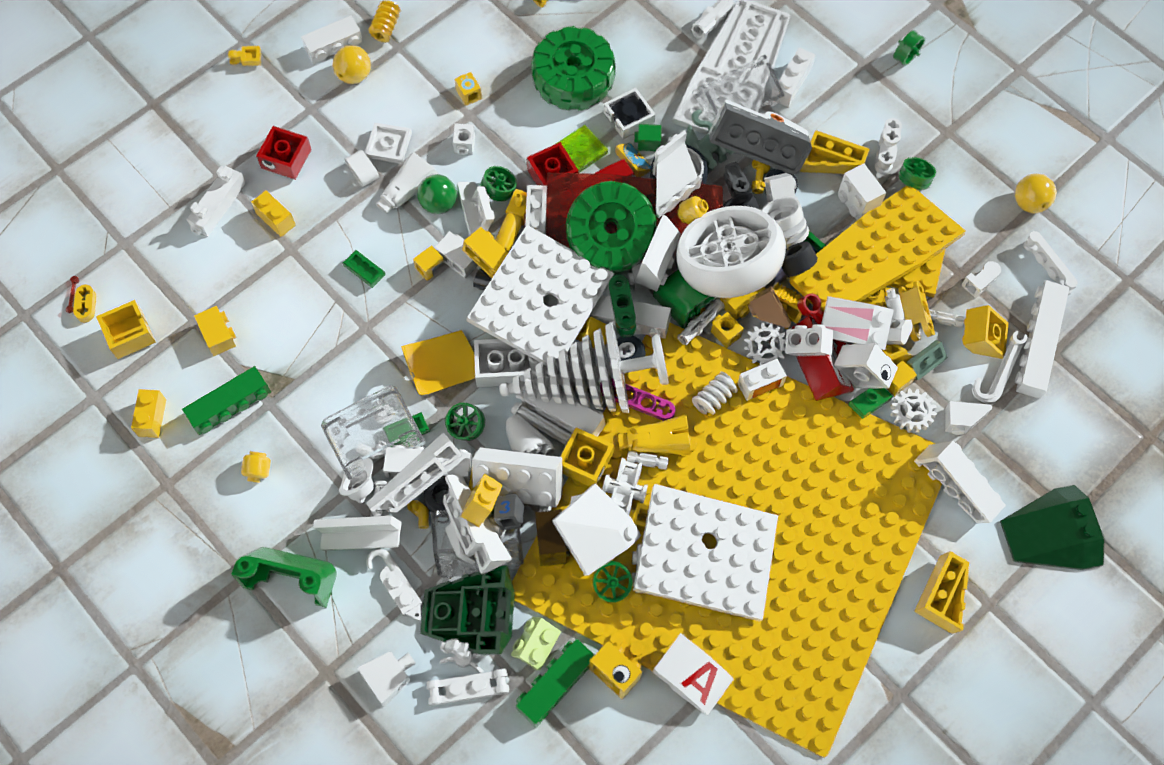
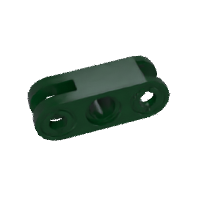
(621, 295)

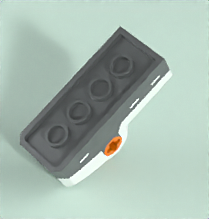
(761, 137)

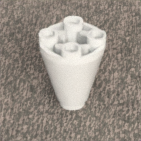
(526, 438)

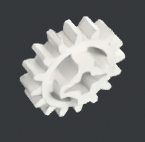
(773, 333)
(920, 404)

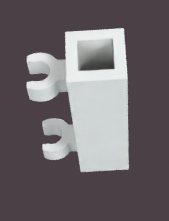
(215, 201)

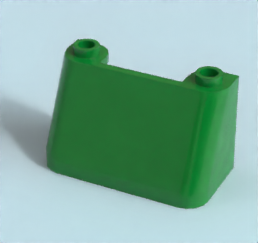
(681, 298)
(314, 575)

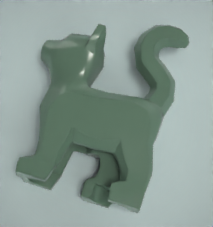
(704, 145)

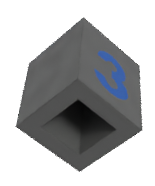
(509, 512)

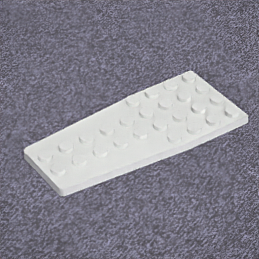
(745, 36)

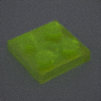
(583, 147)

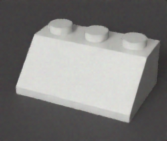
(659, 255)

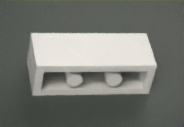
(330, 38)
(795, 75)

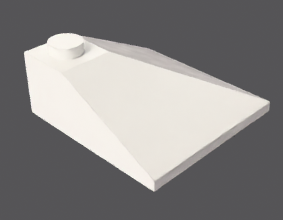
(595, 529)

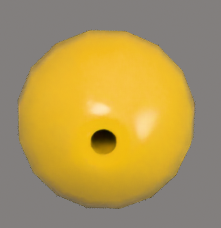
(351, 64)
(1035, 193)

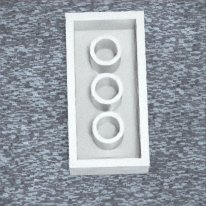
(500, 362)
(530, 476)

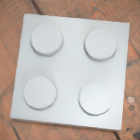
(388, 143)

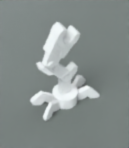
(462, 657)

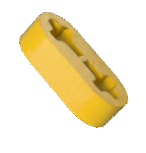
(89, 303)

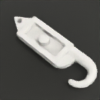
(397, 585)

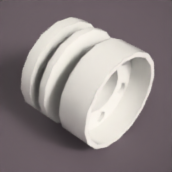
(790, 218)

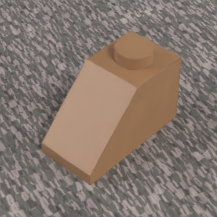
(769, 308)

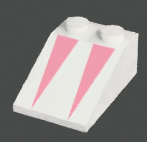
(857, 322)

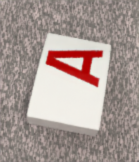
(693, 674)

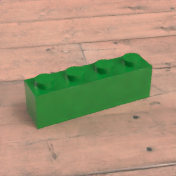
(226, 400)
(555, 683)

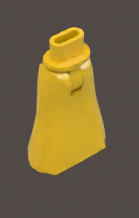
(661, 437)

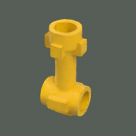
(761, 169)

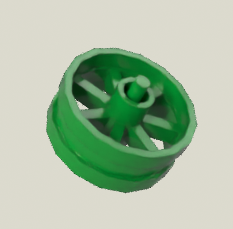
(909, 47)
(917, 173)
(502, 179)
(465, 421)
(612, 582)

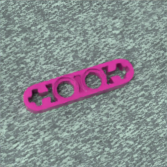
(639, 395)

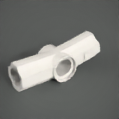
(712, 17)

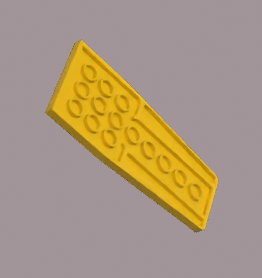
(879, 248)

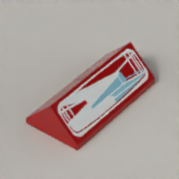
(821, 373)

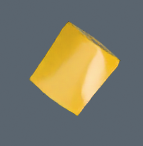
(440, 362)

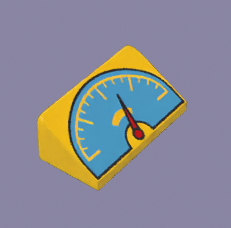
(633, 158)

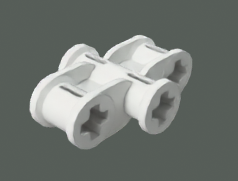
(887, 153)
(625, 487)

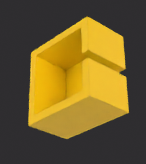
(125, 329)

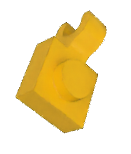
(247, 56)

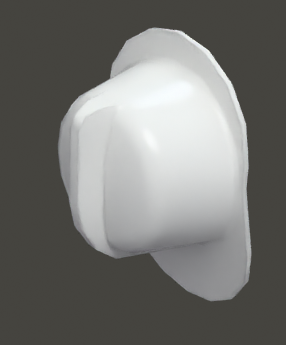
(359, 486)

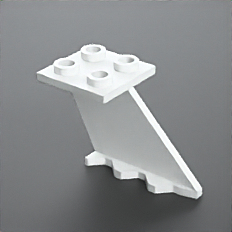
(673, 174)

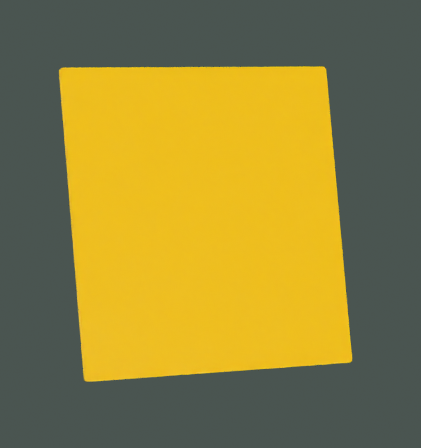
(842, 540)

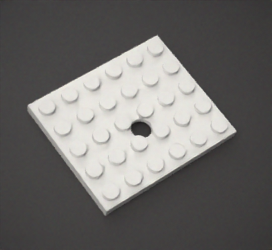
(514, 304)
(680, 567)

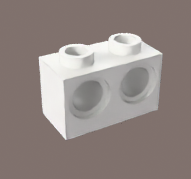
(808, 344)

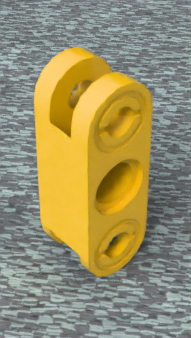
(916, 310)

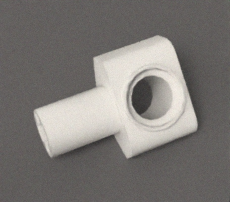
(899, 331)

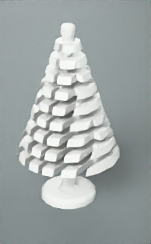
(591, 372)

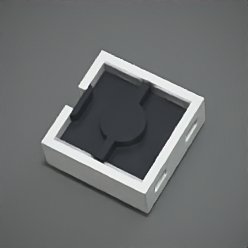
(628, 112)

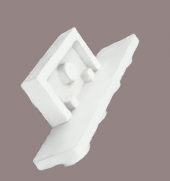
(475, 206)

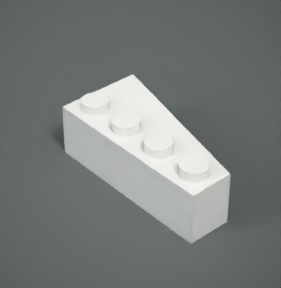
(961, 480)

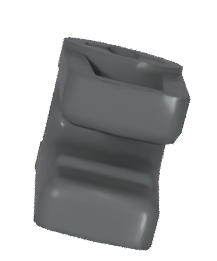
(735, 179)

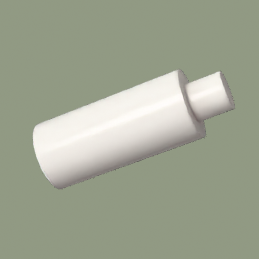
(893, 302)

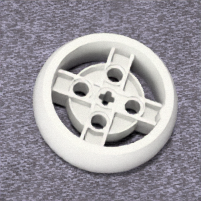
(731, 251)

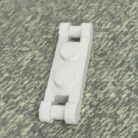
(1050, 261)
(467, 687)

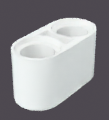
(361, 168)

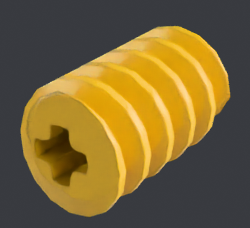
(384, 21)

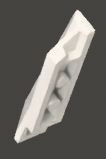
(416, 476)
(474, 540)

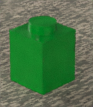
(648, 137)

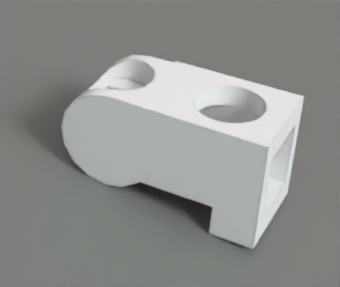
(978, 284)

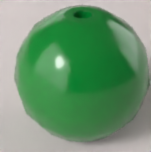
(437, 194)

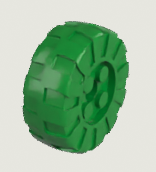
(573, 68)
(605, 205)

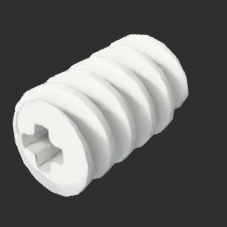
(714, 393)

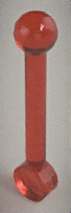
(75, 280)

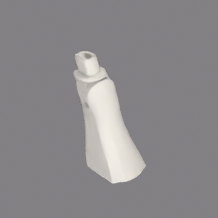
(405, 182)

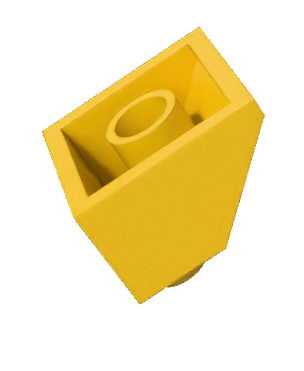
(985, 332)

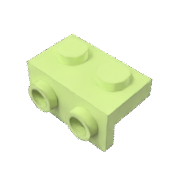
(535, 642)

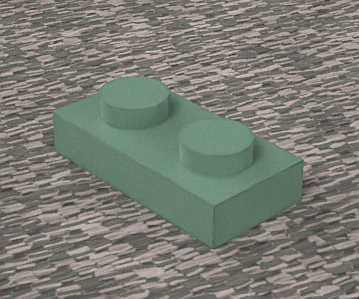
(928, 359)

